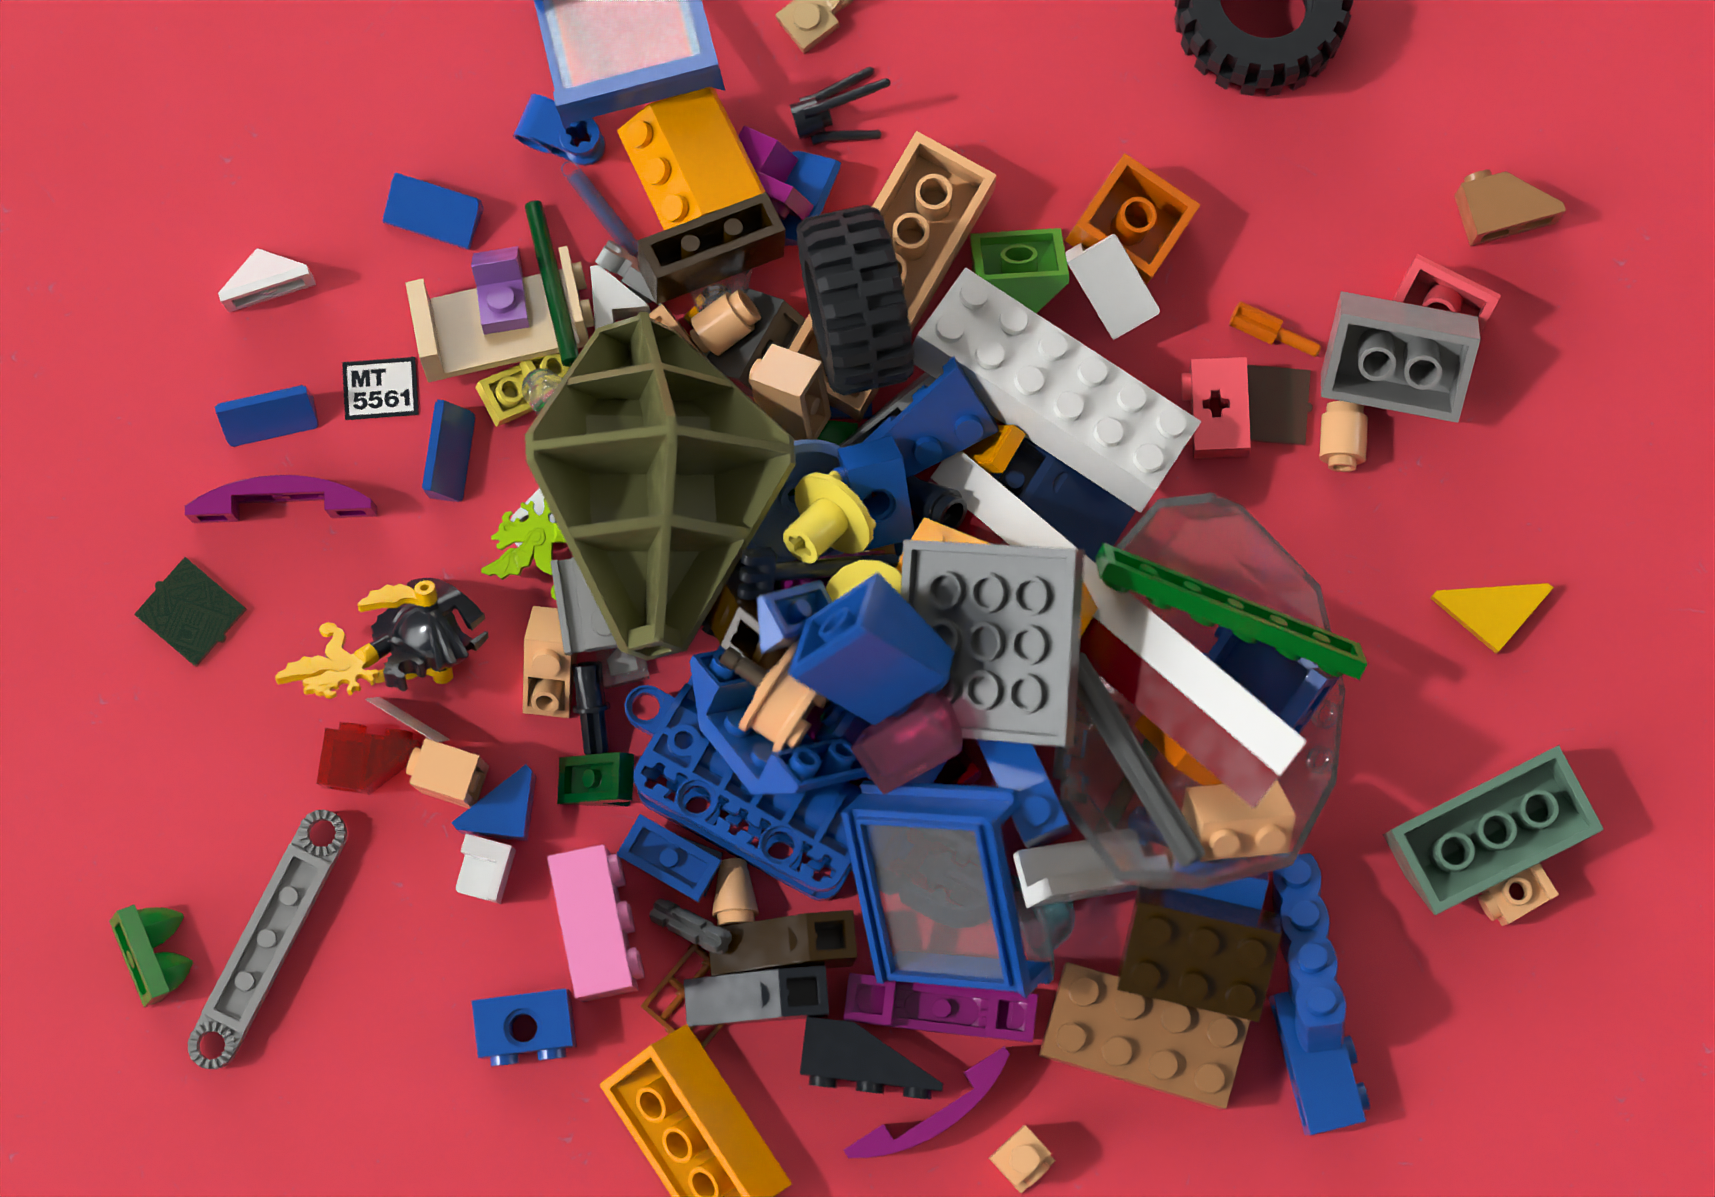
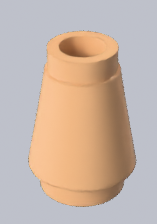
(734, 894)

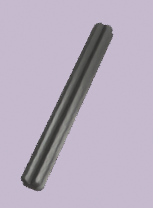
(1137, 765)

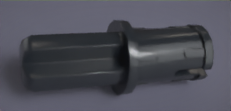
(591, 706)

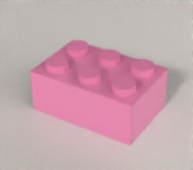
(595, 922)

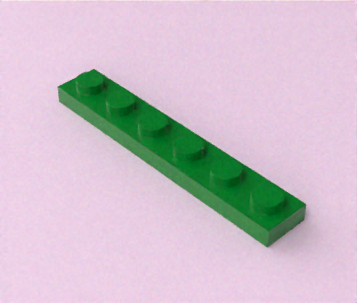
(1216, 606)

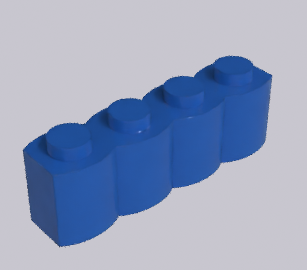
(1309, 955)

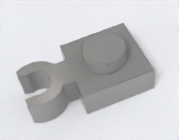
(619, 261)

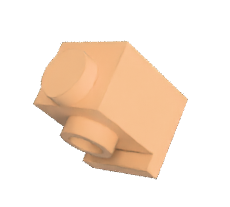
(1501, 906)
(1022, 1159)

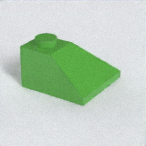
(1022, 263)

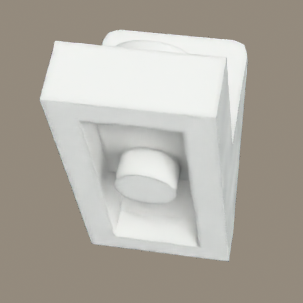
(613, 299)

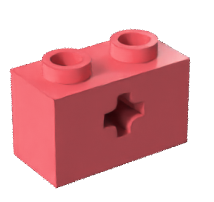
(1223, 381)

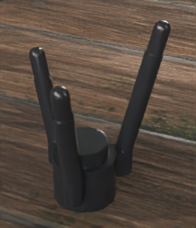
(813, 114)

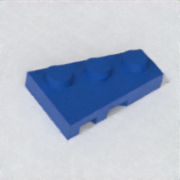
(938, 421)

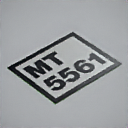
(380, 388)

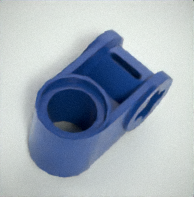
(543, 131)

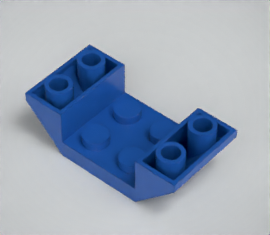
(721, 704)

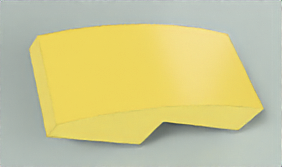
(503, 391)

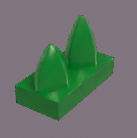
(137, 936)

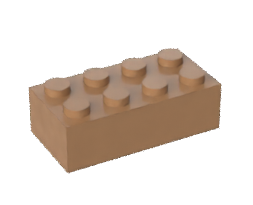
(1143, 1038)

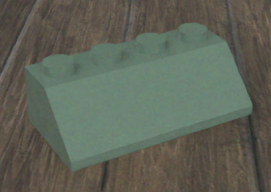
(1493, 831)

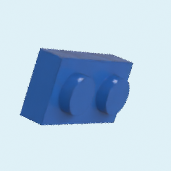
(669, 858)

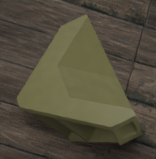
(655, 479)

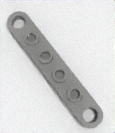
(267, 939)

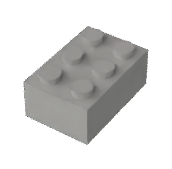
(1400, 356)

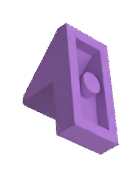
(500, 290)

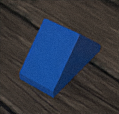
(503, 811)

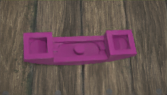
(223, 502)
(941, 1008)
(980, 1077)

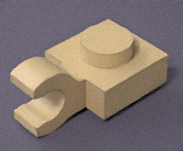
(810, 20)

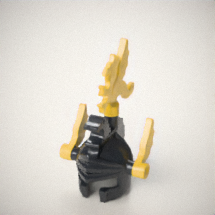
(414, 629)

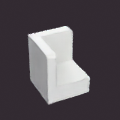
(484, 868)

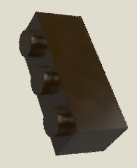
(711, 248)

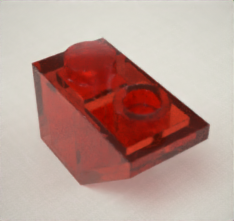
(361, 760)

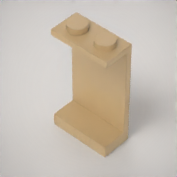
(452, 335)

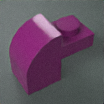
(773, 165)

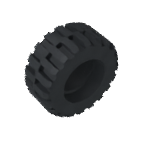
(1256, 60)
(855, 299)

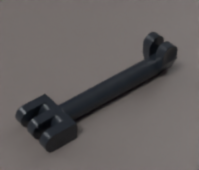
(764, 569)

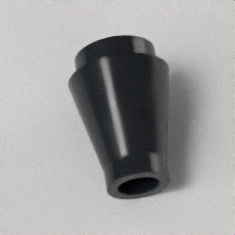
(936, 502)

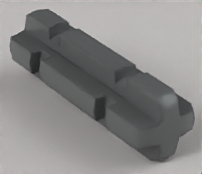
(690, 926)

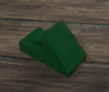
(596, 779)

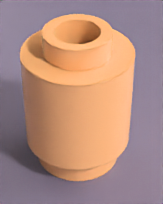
(724, 322)
(1343, 436)

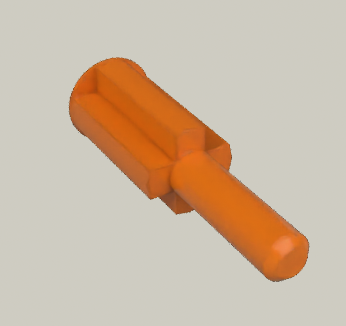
(1268, 328)

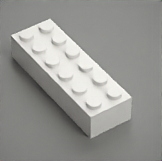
(1056, 389)

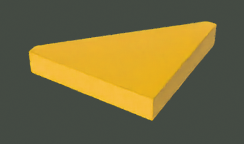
(1492, 612)

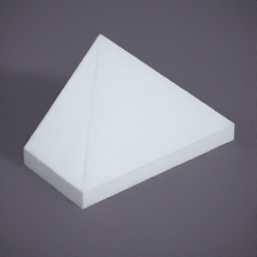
(264, 278)

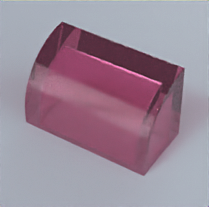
(910, 743)

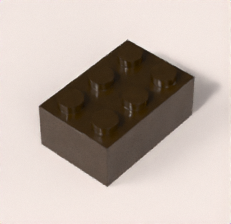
(1199, 952)

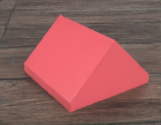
(1442, 289)

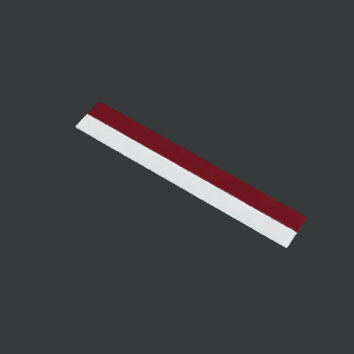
(1142, 653)

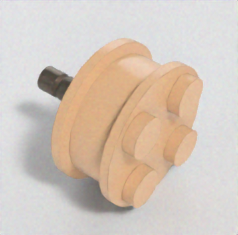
(779, 702)

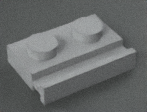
(579, 615)

